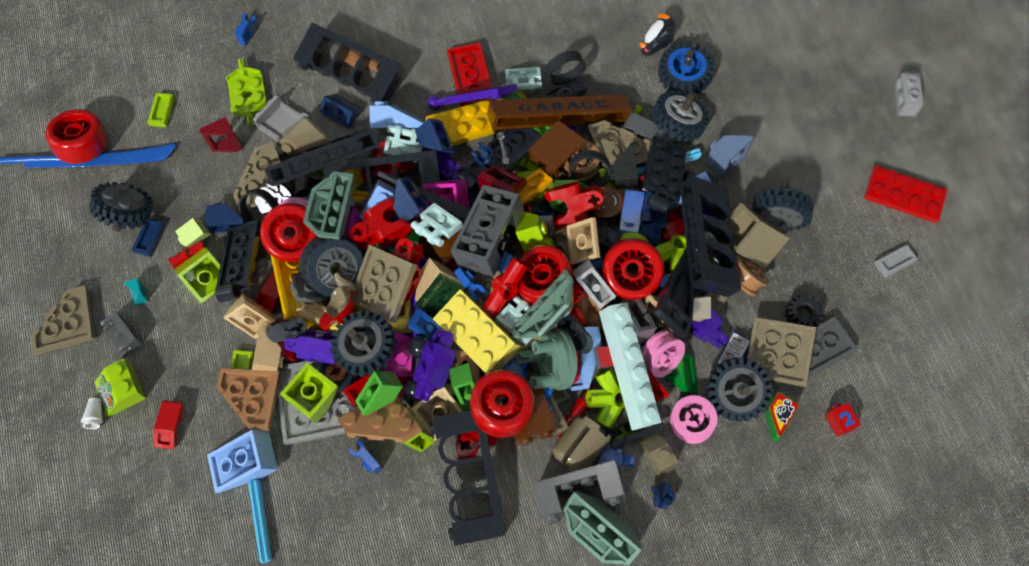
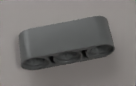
(645, 128)

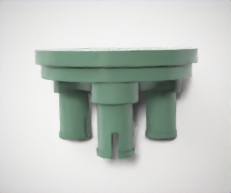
(555, 360)

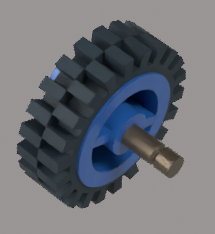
(686, 68)

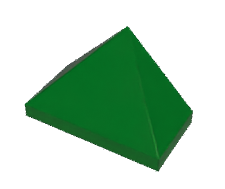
(684, 375)

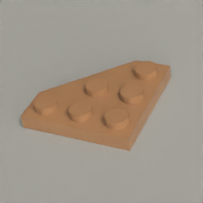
(251, 395)
(385, 423)

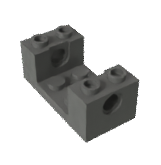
(478, 245)
(547, 490)

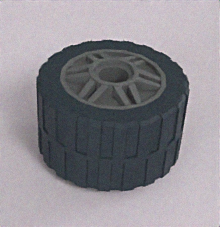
(321, 255)

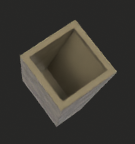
(755, 236)

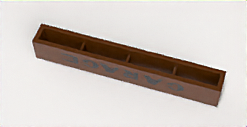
(547, 111)

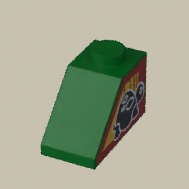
(779, 414)

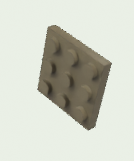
(383, 283)
(782, 350)

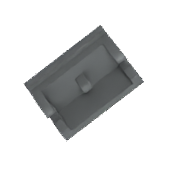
(121, 333)

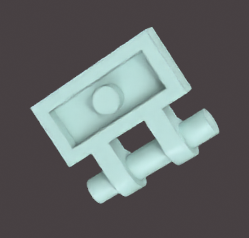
(524, 78)
(398, 146)
(440, 220)
(511, 315)

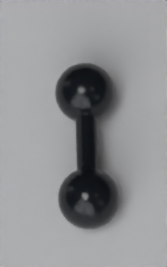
(415, 348)

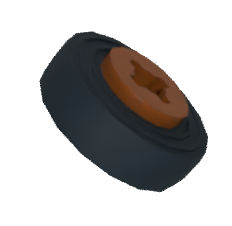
(342, 379)

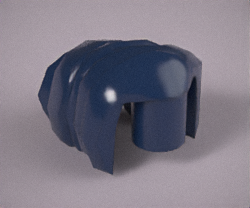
(483, 154)
(663, 495)

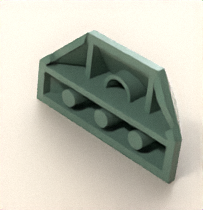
(330, 205)
(547, 310)
(600, 530)

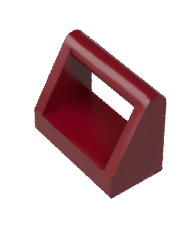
(222, 128)
(486, 178)

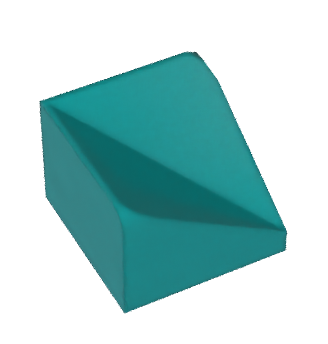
(138, 291)

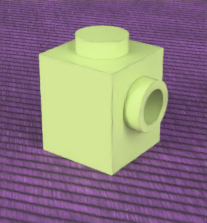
(192, 232)

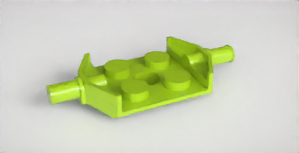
(245, 81)

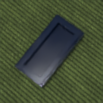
(148, 238)

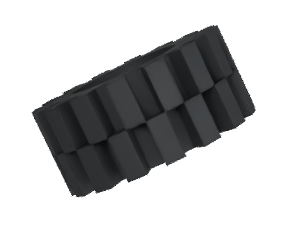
(811, 304)

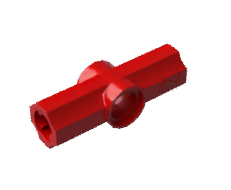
(505, 287)

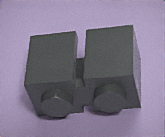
(647, 326)

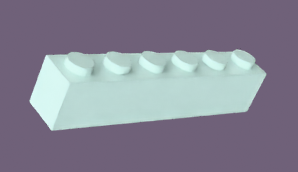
(629, 366)

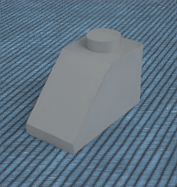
(594, 283)

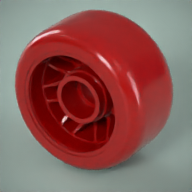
(76, 136)
(274, 227)
(542, 262)
(636, 284)
(499, 419)

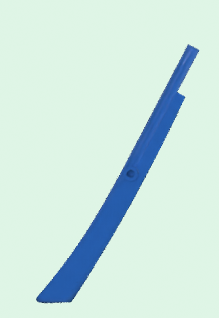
(114, 158)

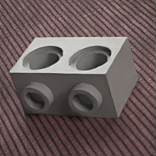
(908, 94)

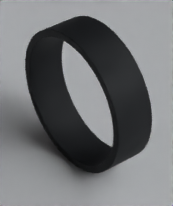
(561, 59)
(590, 154)
(242, 207)

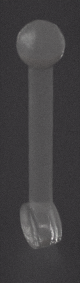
(500, 136)

